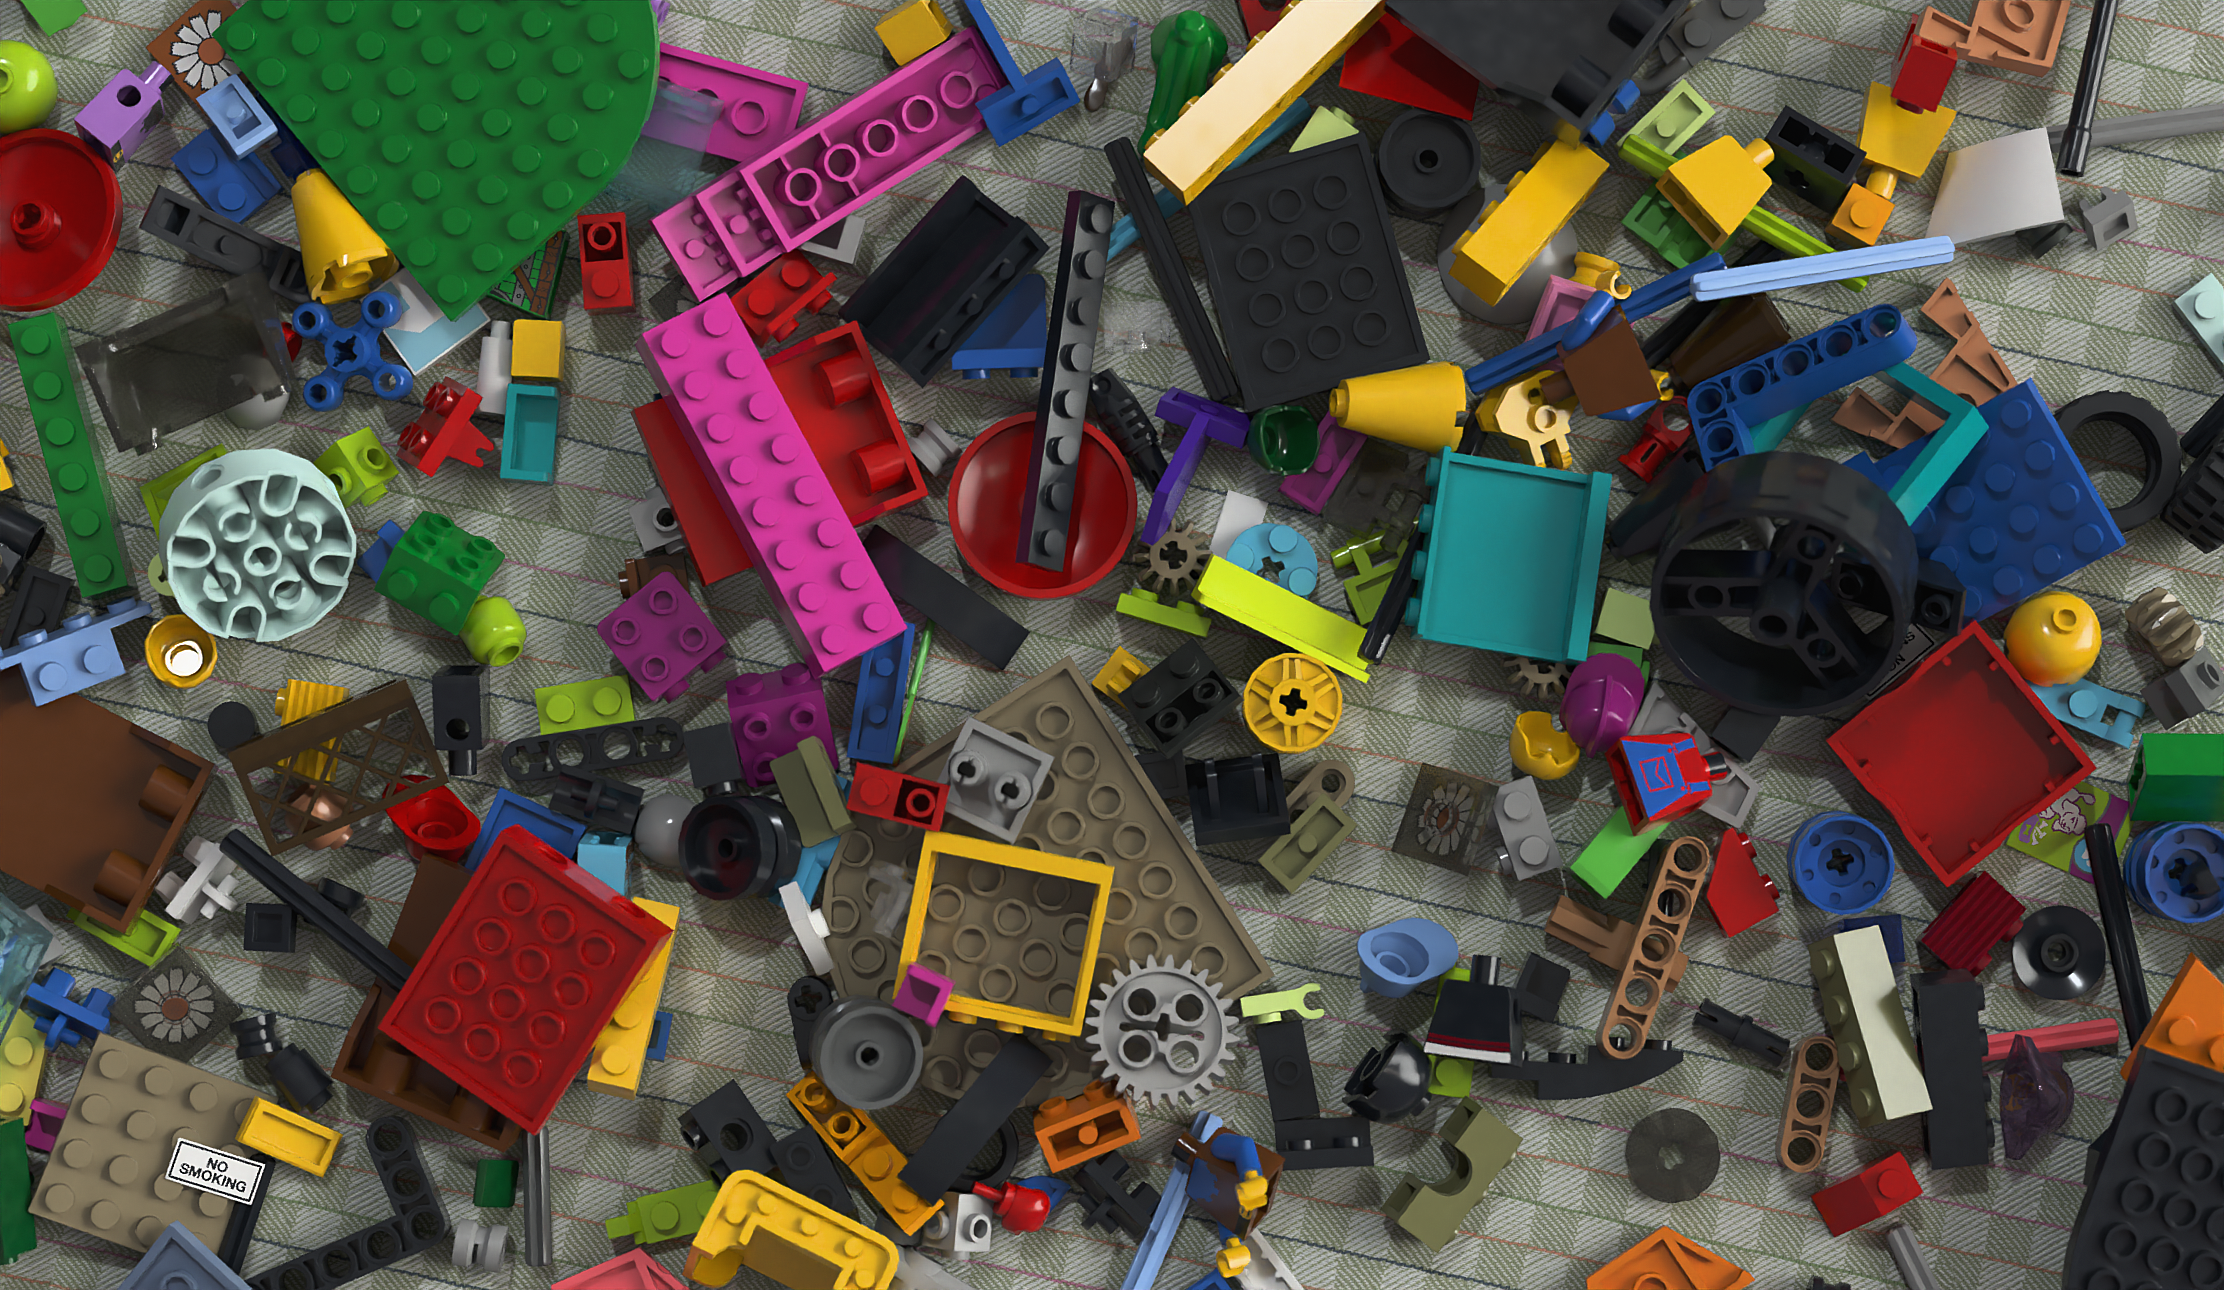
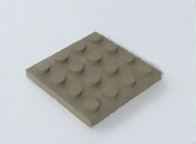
(121, 1137)

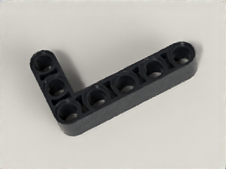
(401, 1226)

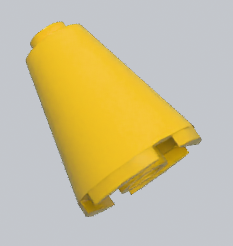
(336, 241)
(1404, 405)

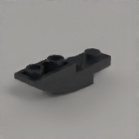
(1565, 1079)

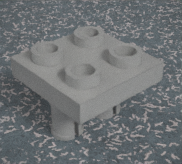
(993, 778)

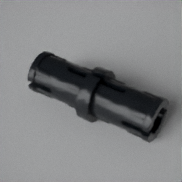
(1741, 1032)

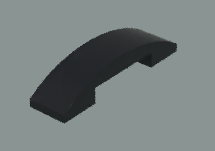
(225, 243)
(944, 598)
(974, 1119)

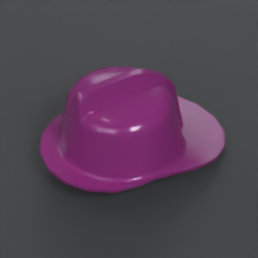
(1601, 701)

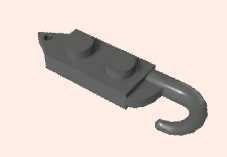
(1697, 36)

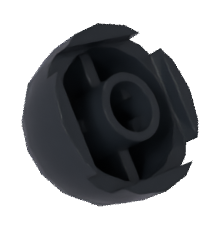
(1391, 1081)

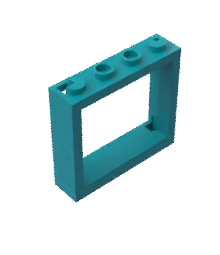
(1937, 460)

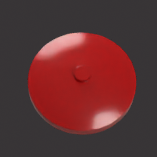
(55, 217)
(989, 501)

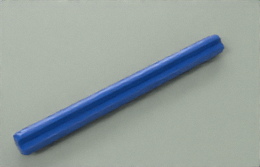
(1543, 348)

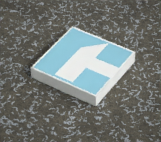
(424, 331)

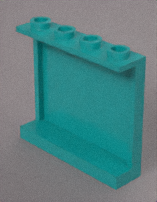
(1508, 558)

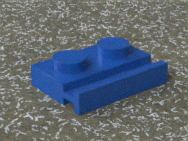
(227, 184)

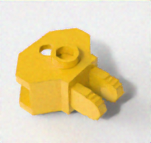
(1525, 418)

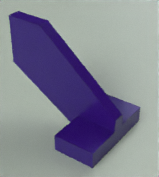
(1204, 421)

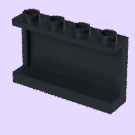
(943, 280)

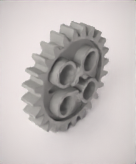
(1158, 1074)

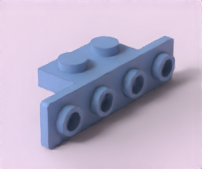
(74, 655)

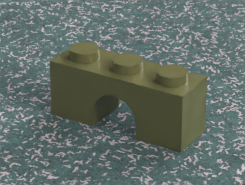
(1481, 1150)

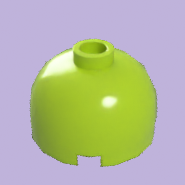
(26, 87)

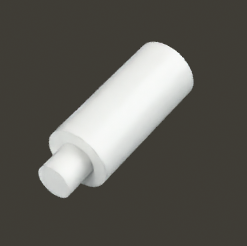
(495, 370)

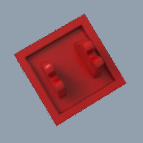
(444, 429)

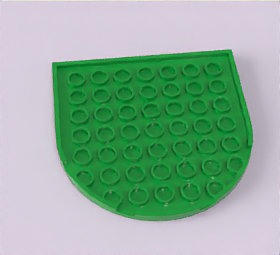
(457, 119)

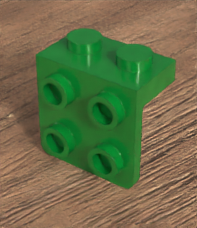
(439, 571)

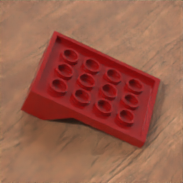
(846, 422)
(524, 977)

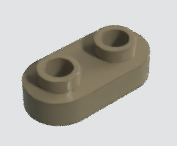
(1311, 786)

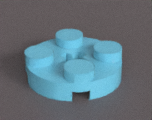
(1282, 545)

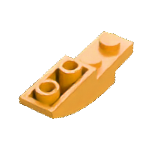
(864, 1149)

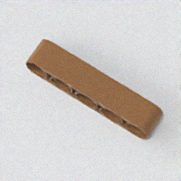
(1669, 931)

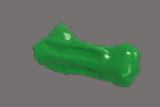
(1185, 56)

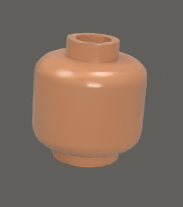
(327, 807)

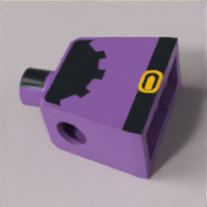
(119, 129)

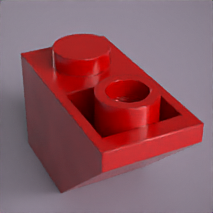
(606, 264)
(898, 797)
(1734, 888)

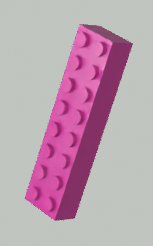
(770, 485)

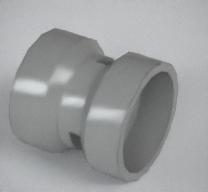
(480, 1245)

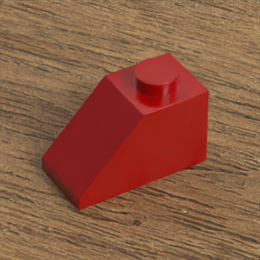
(1867, 1193)

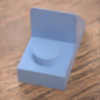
(237, 116)

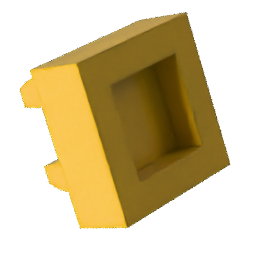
(1119, 674)

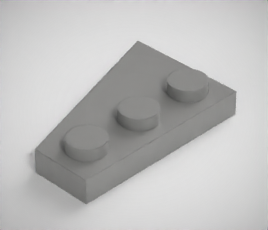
(1730, 796)

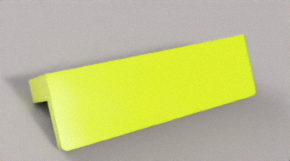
(1282, 615)

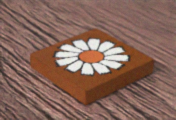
(192, 51)

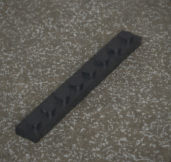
(1065, 381)

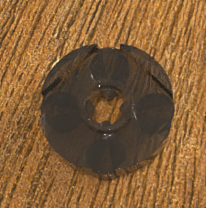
(1647, 1167)

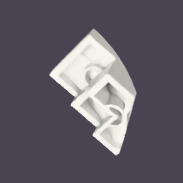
(1997, 189)

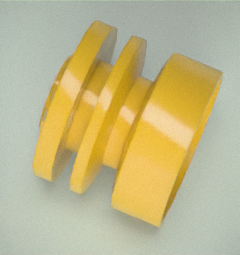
(1268, 719)

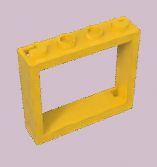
(1010, 1017)

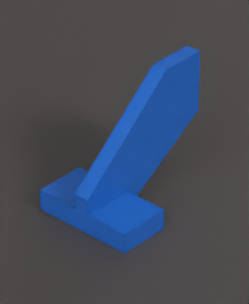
(1026, 98)

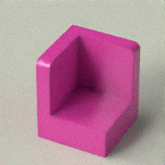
(924, 993)
(44, 1123)

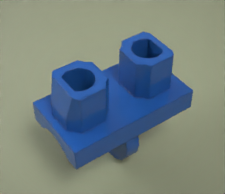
(52, 1002)

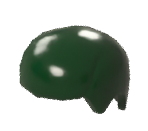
(1283, 440)

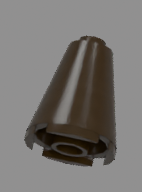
(1727, 337)

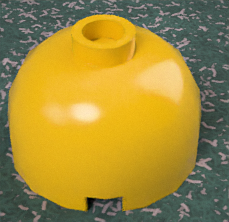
(2053, 638)

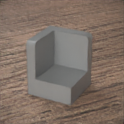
(838, 242)

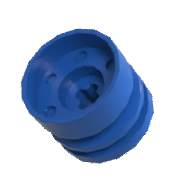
(2156, 852)
(1864, 875)

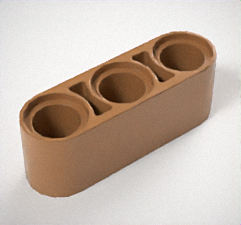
(1815, 1127)

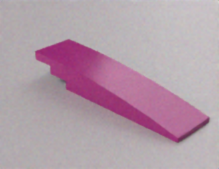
(829, 165)

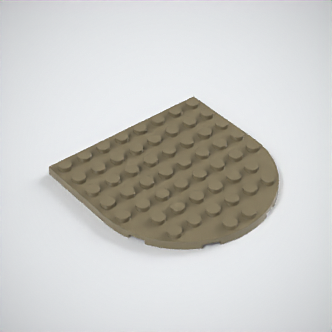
(1023, 931)

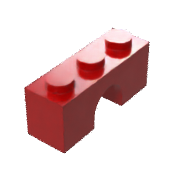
(1920, 71)

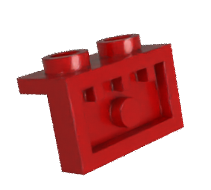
(780, 296)

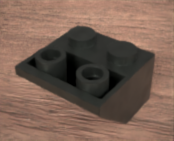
(1180, 698)

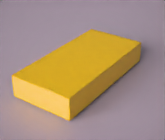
(288, 1136)

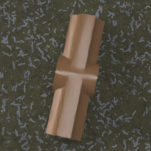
(1605, 937)

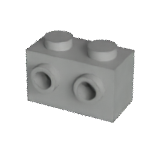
(1523, 831)

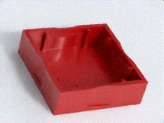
(1960, 752)

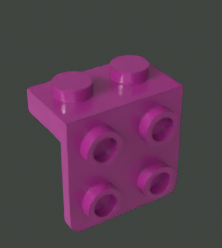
(663, 638)
(774, 714)

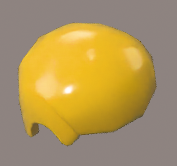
(180, 652)
(1540, 748)

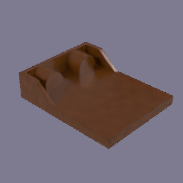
(91, 802)
(387, 1068)

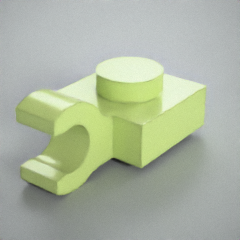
(1267, 1006)

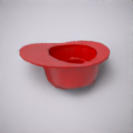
(434, 822)

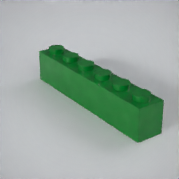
(72, 456)

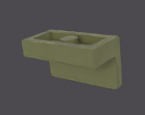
(813, 792)
(1311, 842)

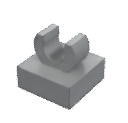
(2108, 219)

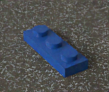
(881, 699)

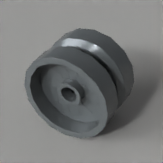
(860, 1077)

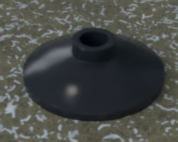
(2081, 957)

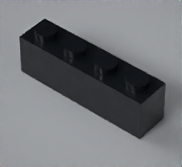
(1951, 1063)

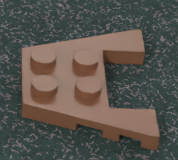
(2001, 33)
(1968, 370)

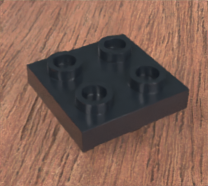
(1237, 799)

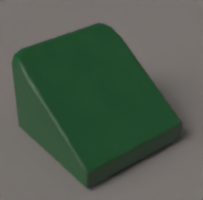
(495, 1182)

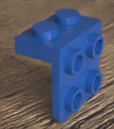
(1010, 336)

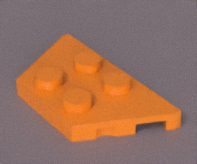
(1667, 1263)

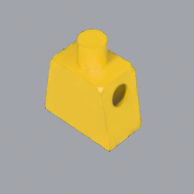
(1897, 140)
(1718, 186)

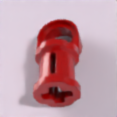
(1658, 435)

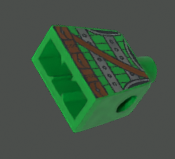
(535, 282)

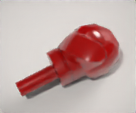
(1019, 1206)

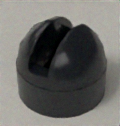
(2202, 878)

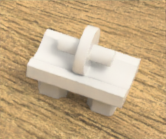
(207, 886)

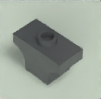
(2185, 689)

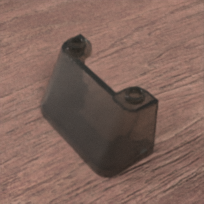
(189, 363)

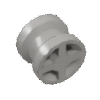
(933, 447)

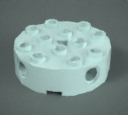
(256, 545)

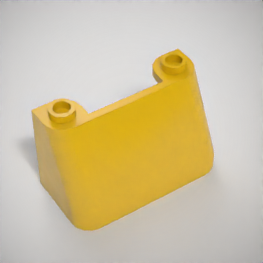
(786, 1240)

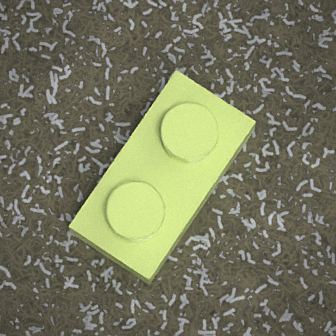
(1672, 120)

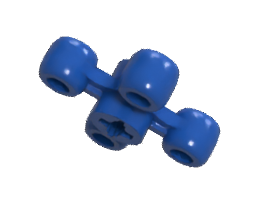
(338, 355)

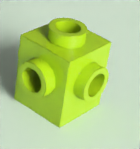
(358, 468)

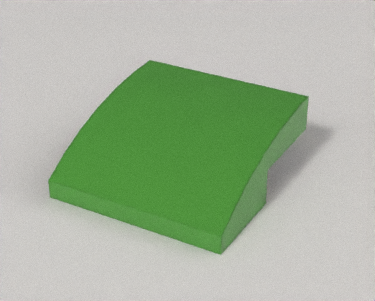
(1667, 231)

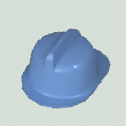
(1404, 956)

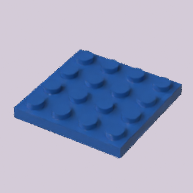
(2013, 508)

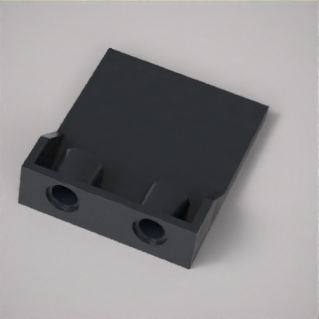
(1546, 56)
(1306, 273)

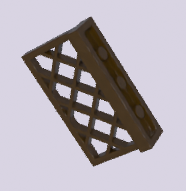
(323, 726)

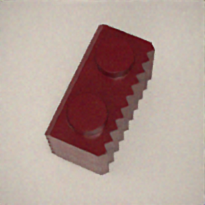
(1973, 924)

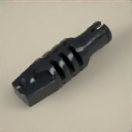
(1128, 425)

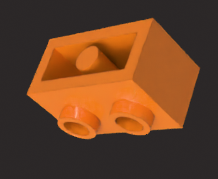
(1085, 1125)

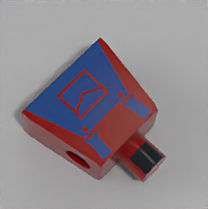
(1662, 777)

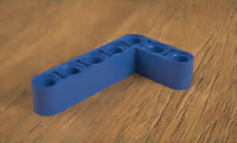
(1787, 390)

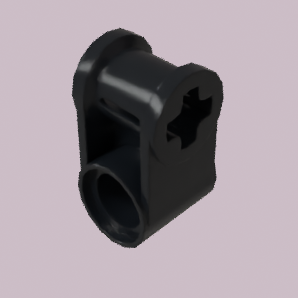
(802, 1017)

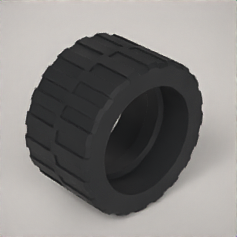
(2155, 437)

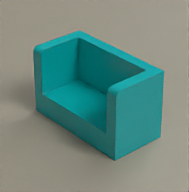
(530, 434)

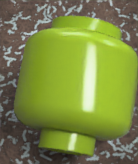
(493, 632)

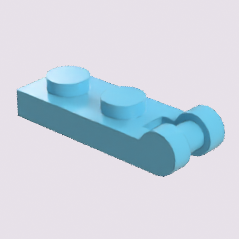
(2083, 706)

